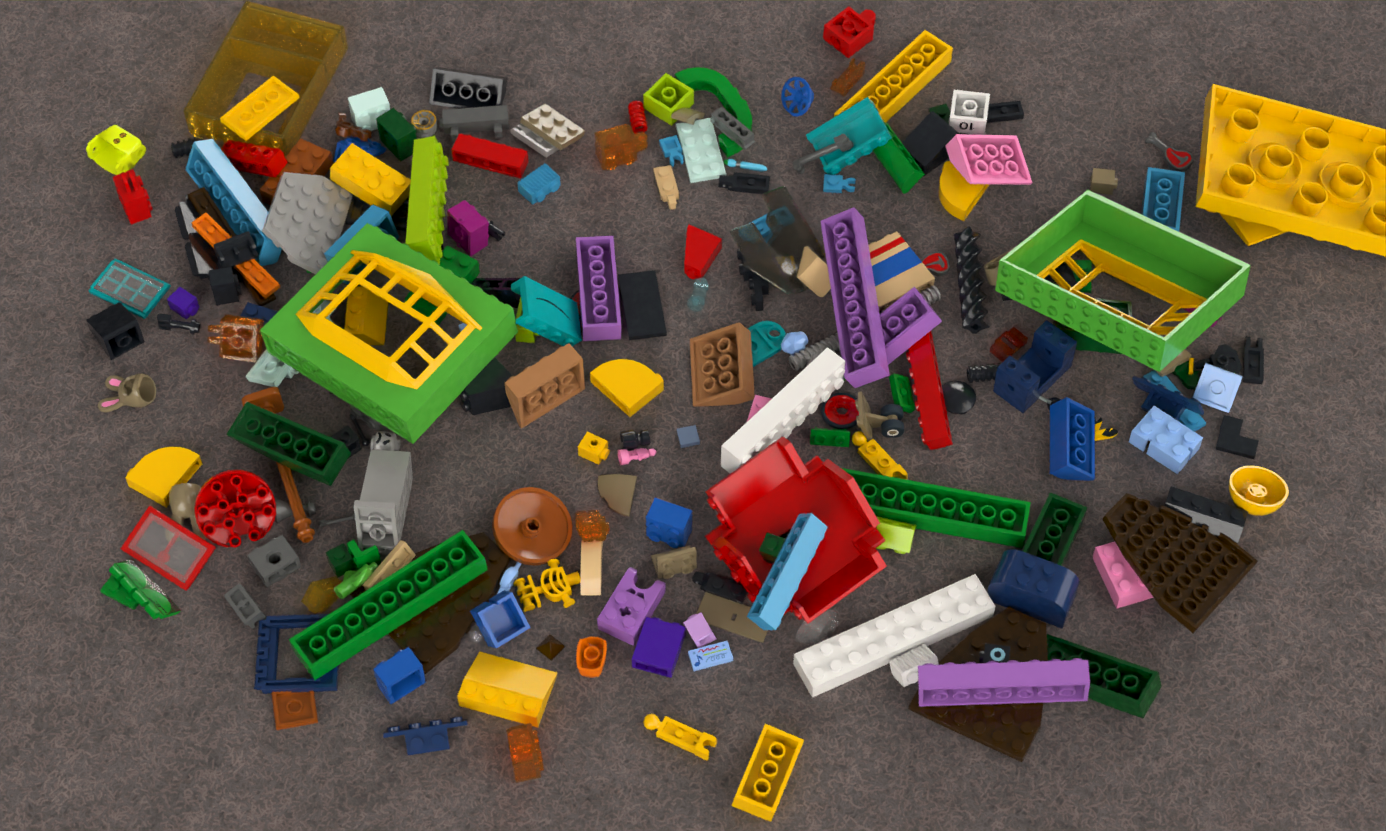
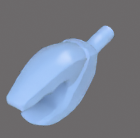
(509, 577)

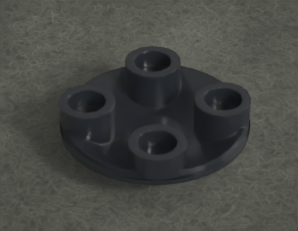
(958, 397)

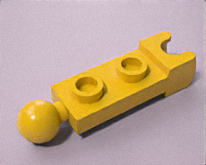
(877, 457)
(681, 735)

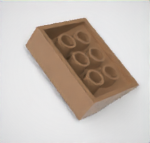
(722, 367)
(545, 384)

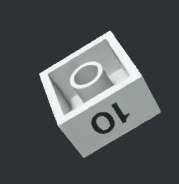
(969, 112)

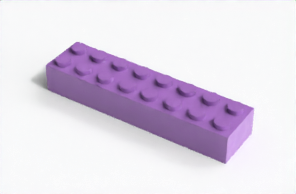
(1003, 682)

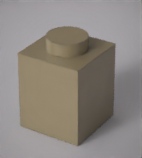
(1103, 181)

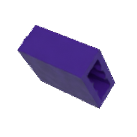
(658, 646)

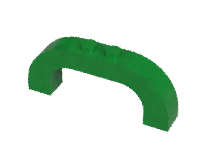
(729, 96)

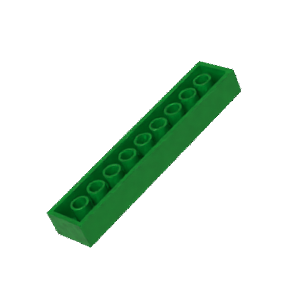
(946, 509)
(388, 604)

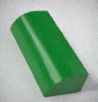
(898, 162)

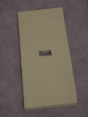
(719, 613)

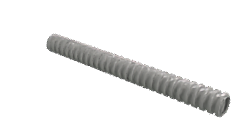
(930, 294)

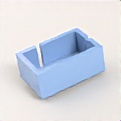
(1169, 439)

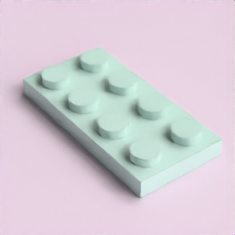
(700, 150)

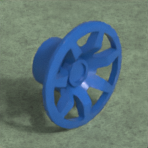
(799, 96)

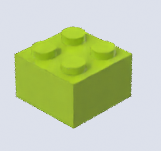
(667, 97)

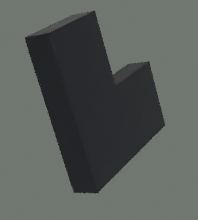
(1231, 442)

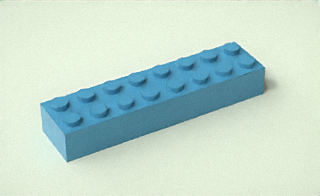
(232, 195)

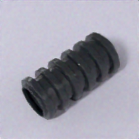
(184, 147)
(982, 372)

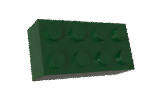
(1055, 529)

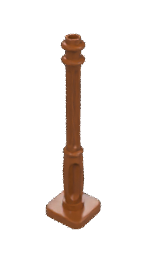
(271, 400)

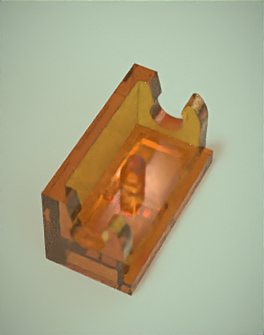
(848, 78)

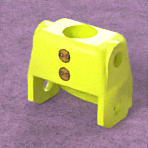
(116, 150)

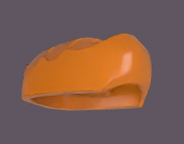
(591, 656)

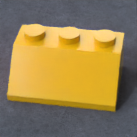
(366, 316)

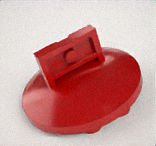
(234, 506)

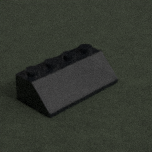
(466, 89)
(1212, 513)

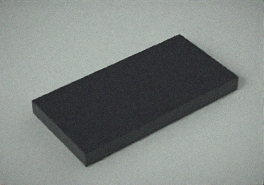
(358, 208)
(642, 305)

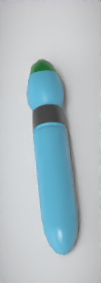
(744, 165)

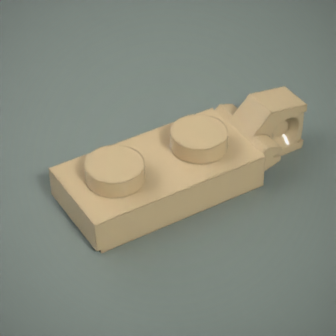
(666, 185)

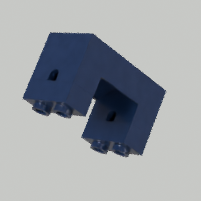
(1030, 376)

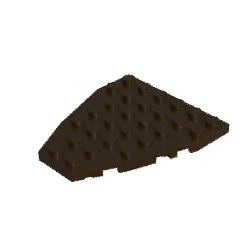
(1176, 559)
(441, 627)
(998, 726)

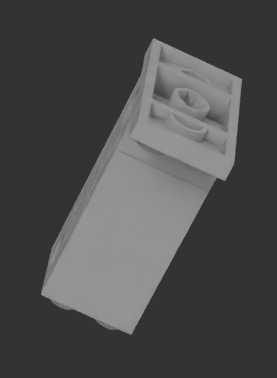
(383, 500)

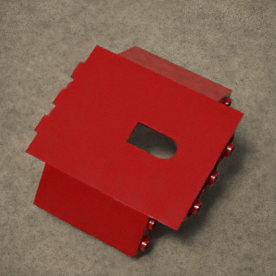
(768, 497)

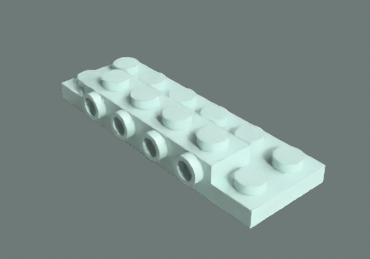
(270, 370)

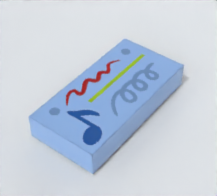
(710, 655)

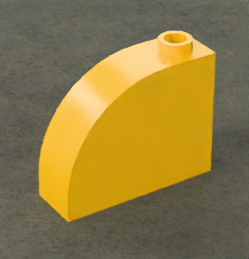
(956, 193)
(627, 384)
(161, 470)

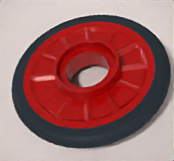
(833, 418)

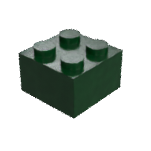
(396, 133)

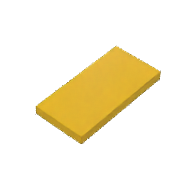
(259, 108)

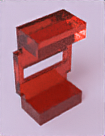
(1002, 350)

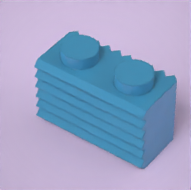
(539, 184)

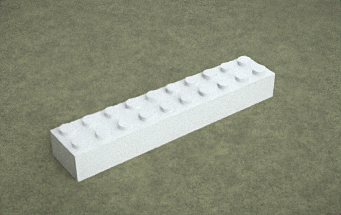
(893, 634)

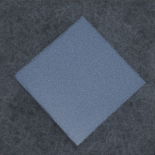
(688, 436)

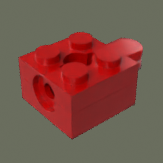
(850, 30)
(133, 196)

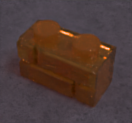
(591, 525)

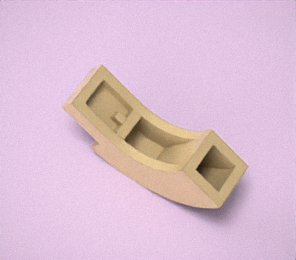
(591, 567)

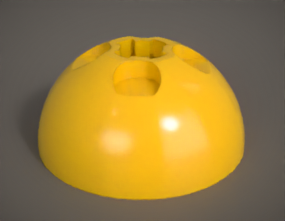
(1257, 490)

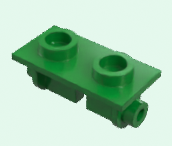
(827, 437)

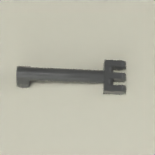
(841, 142)

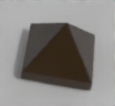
(550, 647)

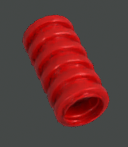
(637, 116)

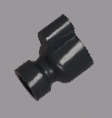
(632, 439)

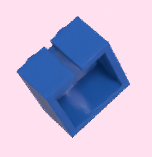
(668, 523)
(500, 619)
(399, 675)

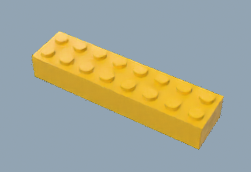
(904, 75)

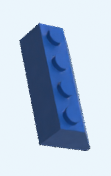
(1072, 441)

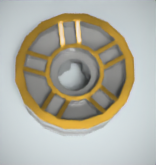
(428, 119)

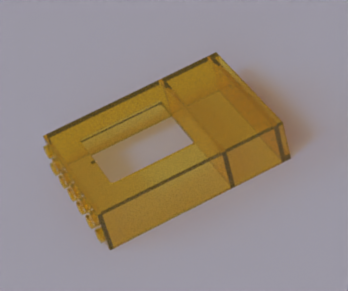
(268, 45)

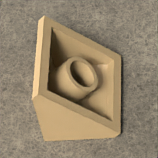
(814, 273)

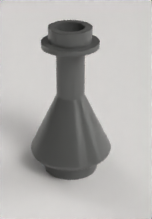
(284, 510)

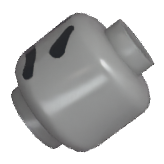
(385, 441)

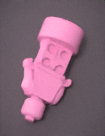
(625, 456)

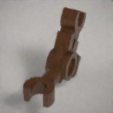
(346, 129)

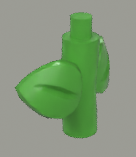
(354, 579)

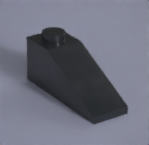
(500, 289)

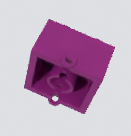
(467, 227)

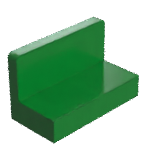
(365, 557)

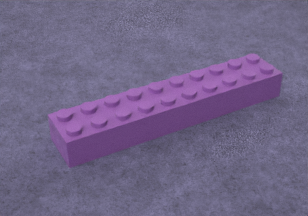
(854, 298)

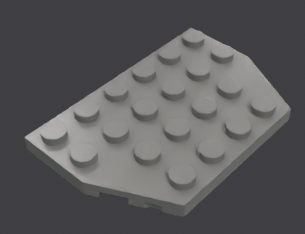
(307, 218)

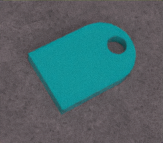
(763, 343)

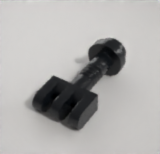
(166, 323)

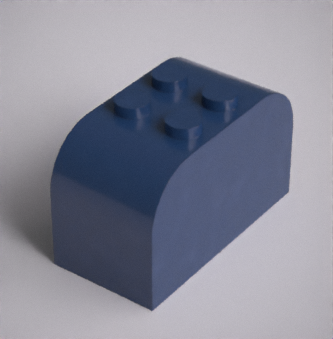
(1034, 587)

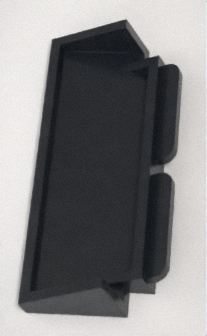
(198, 250)

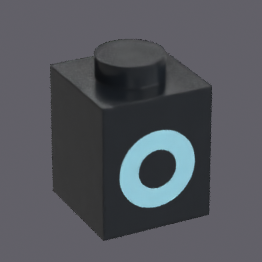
(995, 653)

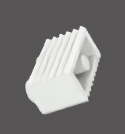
(906, 666)

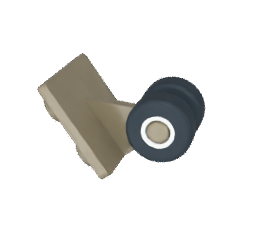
(888, 420)

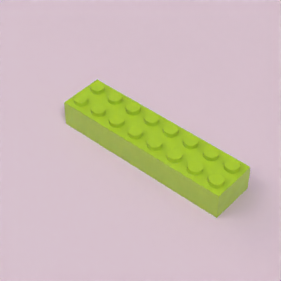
(427, 198)

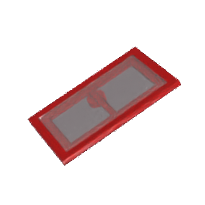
(168, 548)

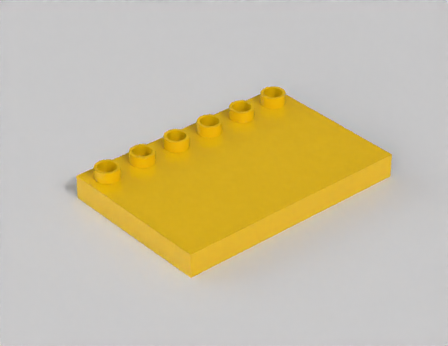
(1293, 169)

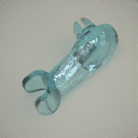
(698, 296)

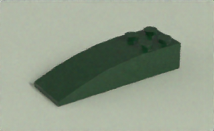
(290, 443)
(1111, 679)

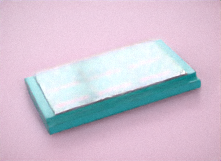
(130, 286)

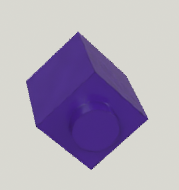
(183, 303)

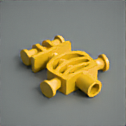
(563, 584)

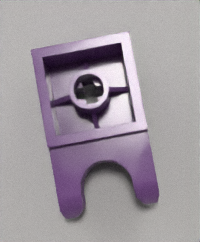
(629, 607)

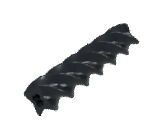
(970, 281)

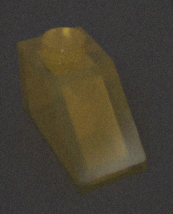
(321, 594)

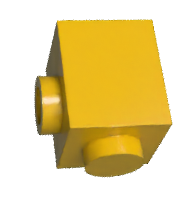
(593, 448)

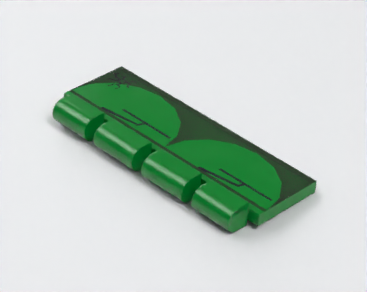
(144, 589)

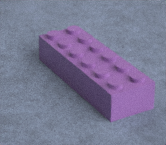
(598, 288)

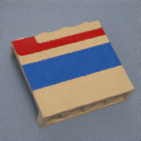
(896, 270)

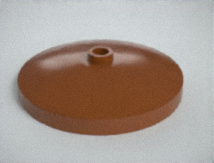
(535, 510)

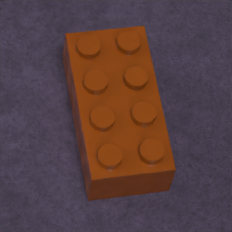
(302, 159)

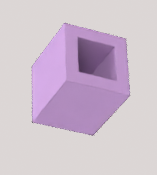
(699, 630)

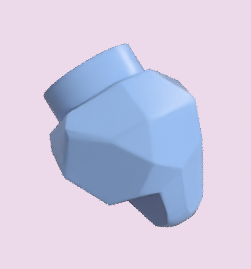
(794, 342)

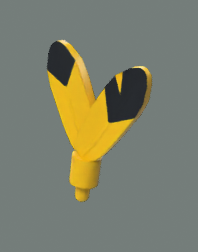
(1104, 433)

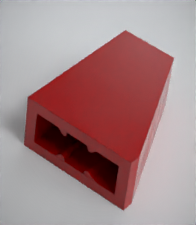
(700, 251)

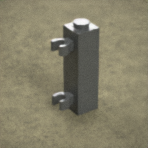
(475, 120)

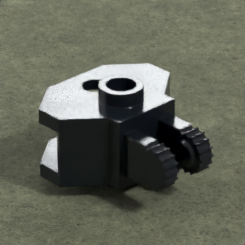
(1223, 358)

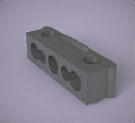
(732, 128)

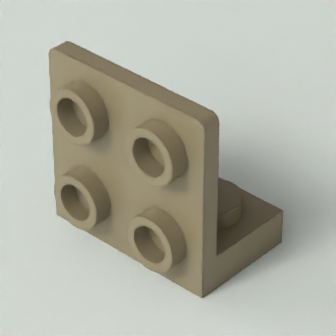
(675, 562)

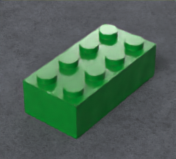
(461, 266)

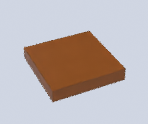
(294, 709)

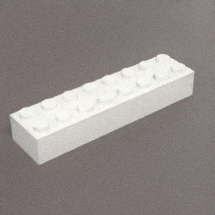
(785, 410)

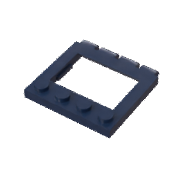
(268, 654)

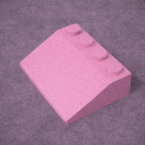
(989, 159)

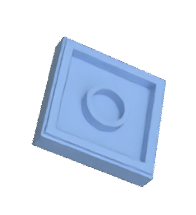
(1217, 387)

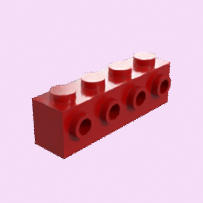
(490, 155)
(254, 158)

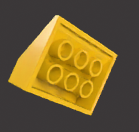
(506, 689)

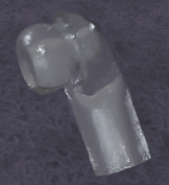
(475, 634)

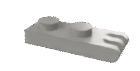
(533, 140)

